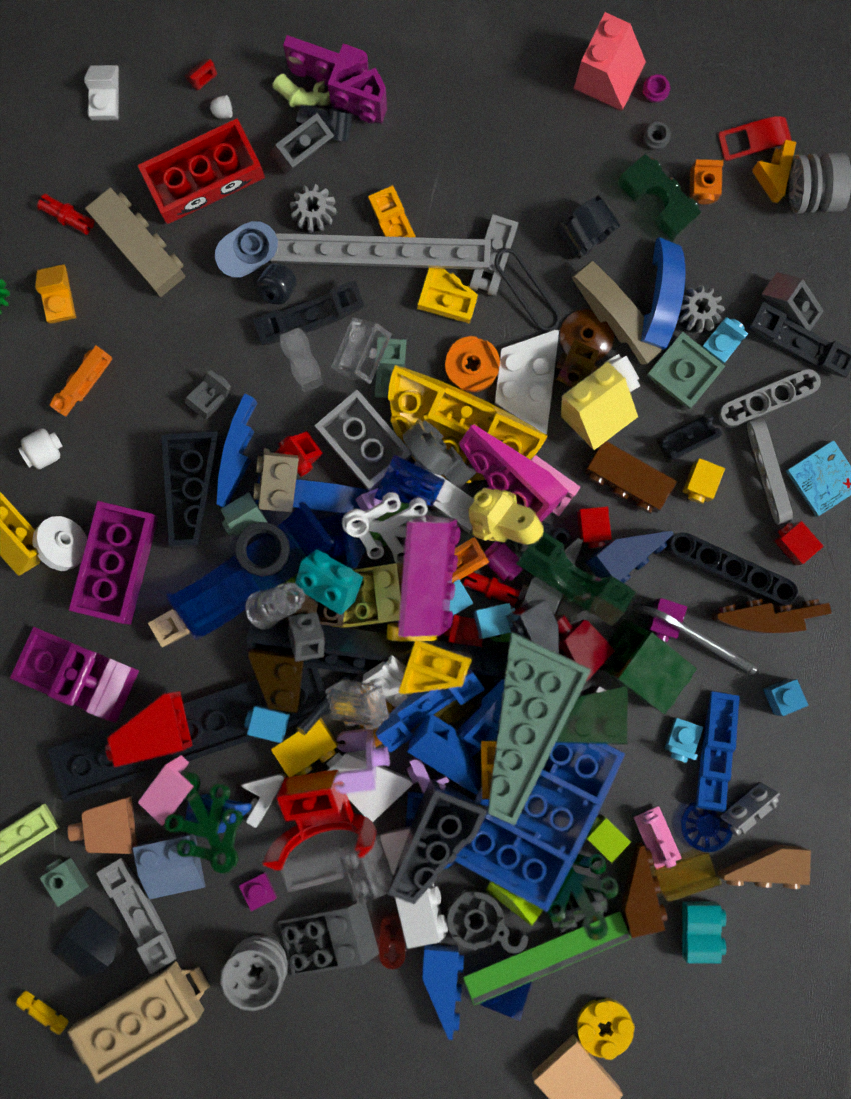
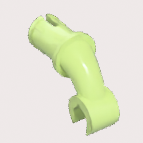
(298, 96)

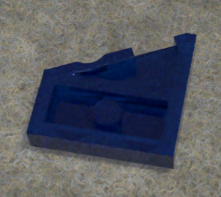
(409, 482)

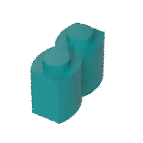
(702, 932)

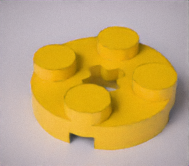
(621, 1026)

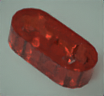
(385, 942)

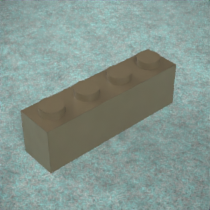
(135, 241)

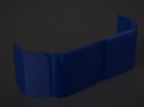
(225, 589)

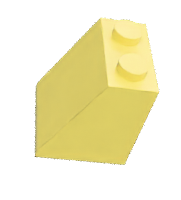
(599, 406)

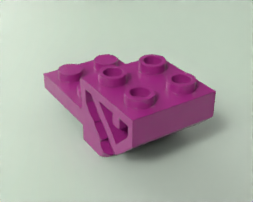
(345, 73)
(74, 675)

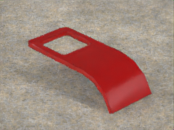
(761, 135)

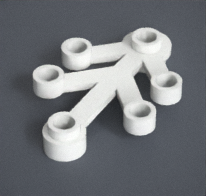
(388, 529)

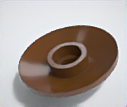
(583, 320)

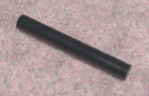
(320, 708)

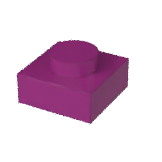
(258, 891)

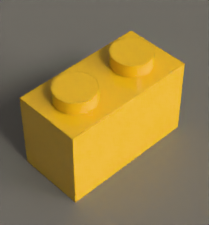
(302, 750)

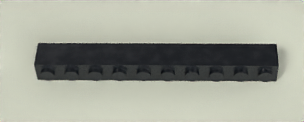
(363, 650)

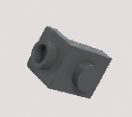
(208, 395)

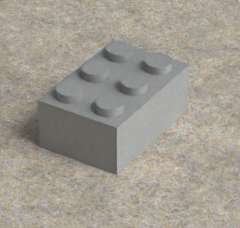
(362, 439)

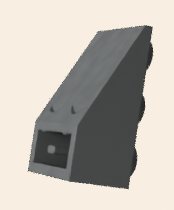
(329, 938)

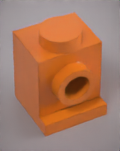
(706, 170)

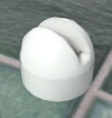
(221, 107)

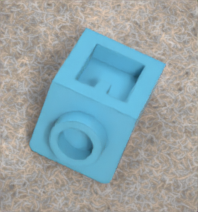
(725, 339)
(683, 740)

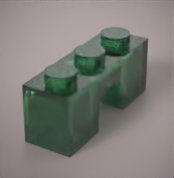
(647, 178)

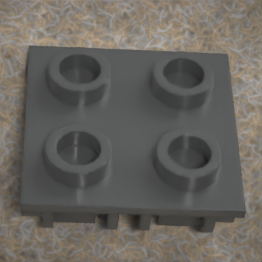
(575, 915)

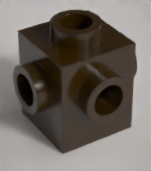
(577, 364)

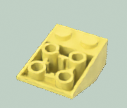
(378, 596)

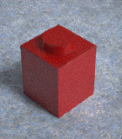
(594, 526)
(798, 542)

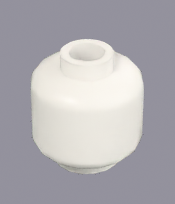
(40, 448)

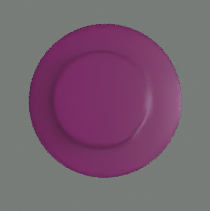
(656, 88)

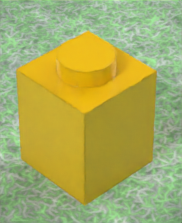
(703, 481)

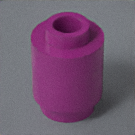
(503, 561)

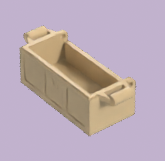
(138, 1020)

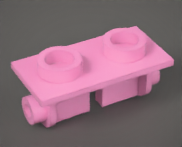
(657, 838)

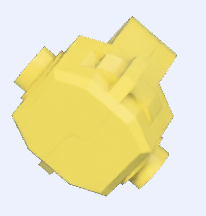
(500, 518)

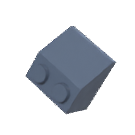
(164, 870)

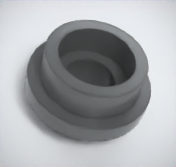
(659, 128)

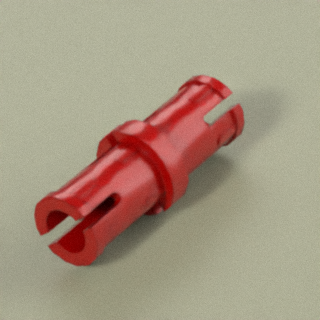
(65, 214)
(492, 588)

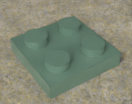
(686, 370)

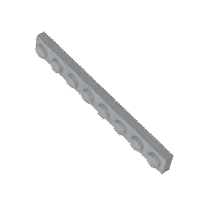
(383, 251)

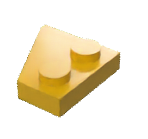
(447, 296)

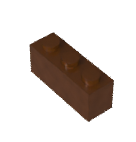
(630, 477)

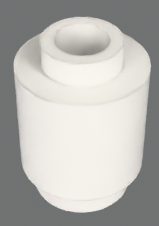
(624, 367)

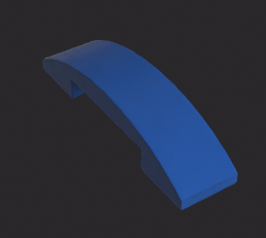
(668, 294)
(326, 496)
(418, 706)

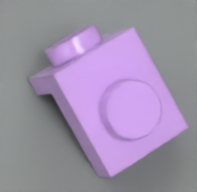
(419, 774)

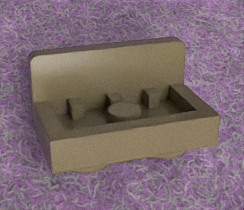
(276, 481)

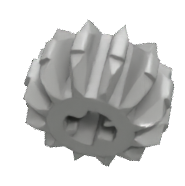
(312, 198)
(709, 313)

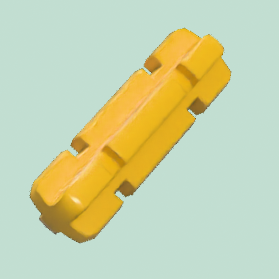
(42, 1012)

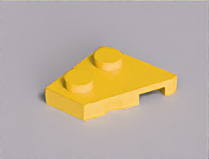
(433, 669)

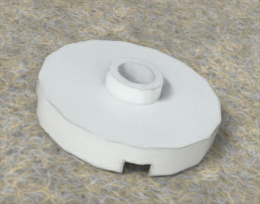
(50, 548)

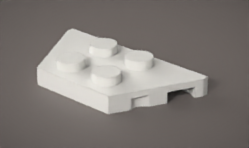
(527, 379)

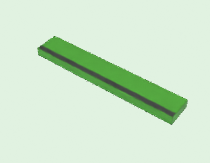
(542, 960)

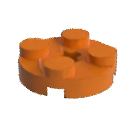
(477, 350)

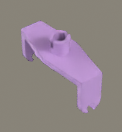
(360, 779)

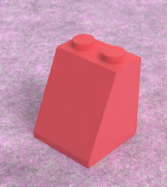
(611, 63)

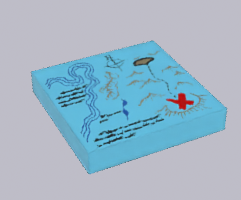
(823, 478)

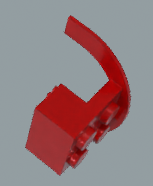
(316, 809)

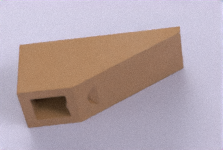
(773, 865)

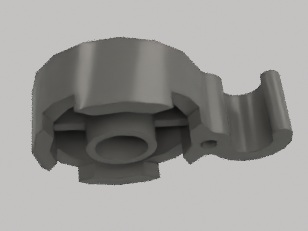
(431, 452)
(488, 930)

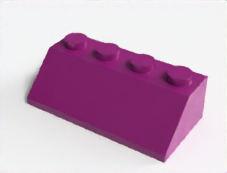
(428, 576)

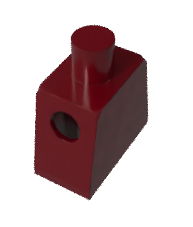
(582, 644)

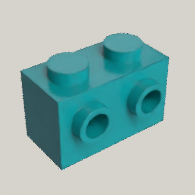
(323, 576)

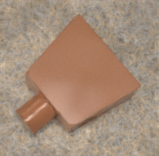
(107, 828)

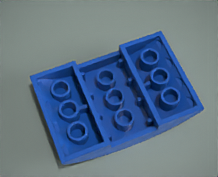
(552, 826)

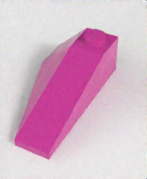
(512, 472)

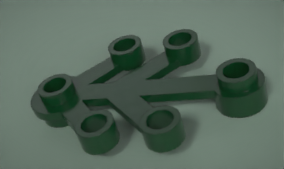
(208, 827)
(574, 884)

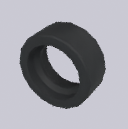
(245, 536)

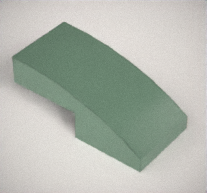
(393, 355)

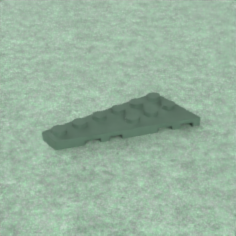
(534, 708)

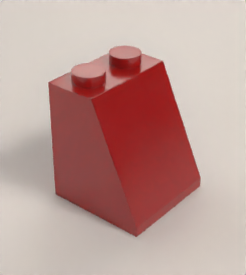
(152, 733)

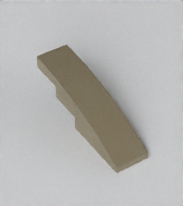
(616, 308)

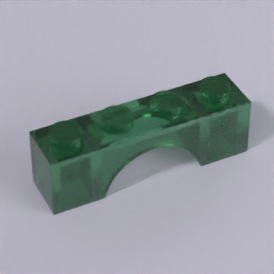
(599, 595)

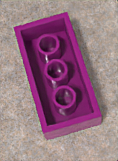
(114, 563)

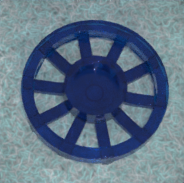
(707, 826)

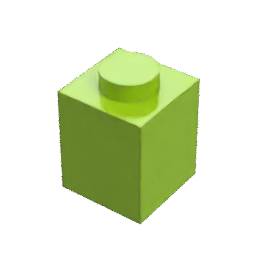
(607, 838)

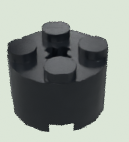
(588, 226)

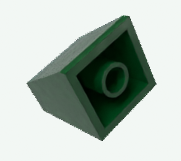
(647, 666)

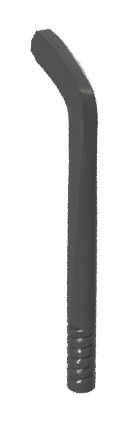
(705, 641)

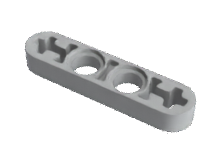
(769, 399)
(769, 471)

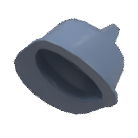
(246, 249)

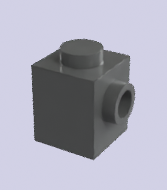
(306, 636)

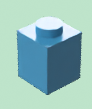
(785, 697)
(267, 723)

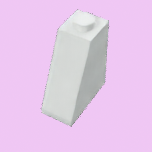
(389, 785)

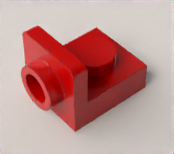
(463, 631)

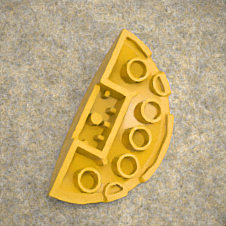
(453, 412)

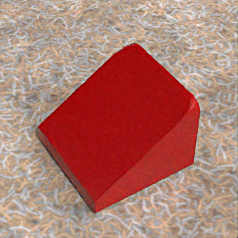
(201, 74)

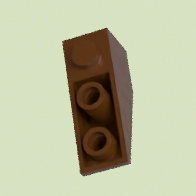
(640, 901)

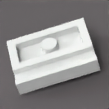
(390, 677)

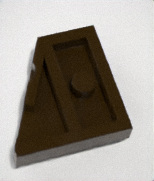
(278, 678)

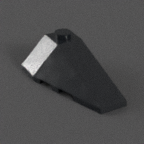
(438, 833)

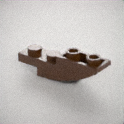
(762, 619)

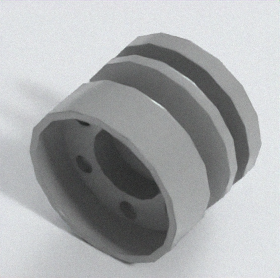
(819, 182)
(251, 987)

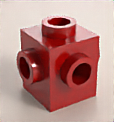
(304, 447)

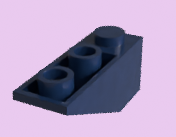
(625, 554)

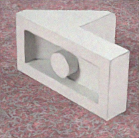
(103, 92)
(266, 789)

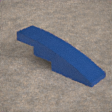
(233, 461)
(717, 751)

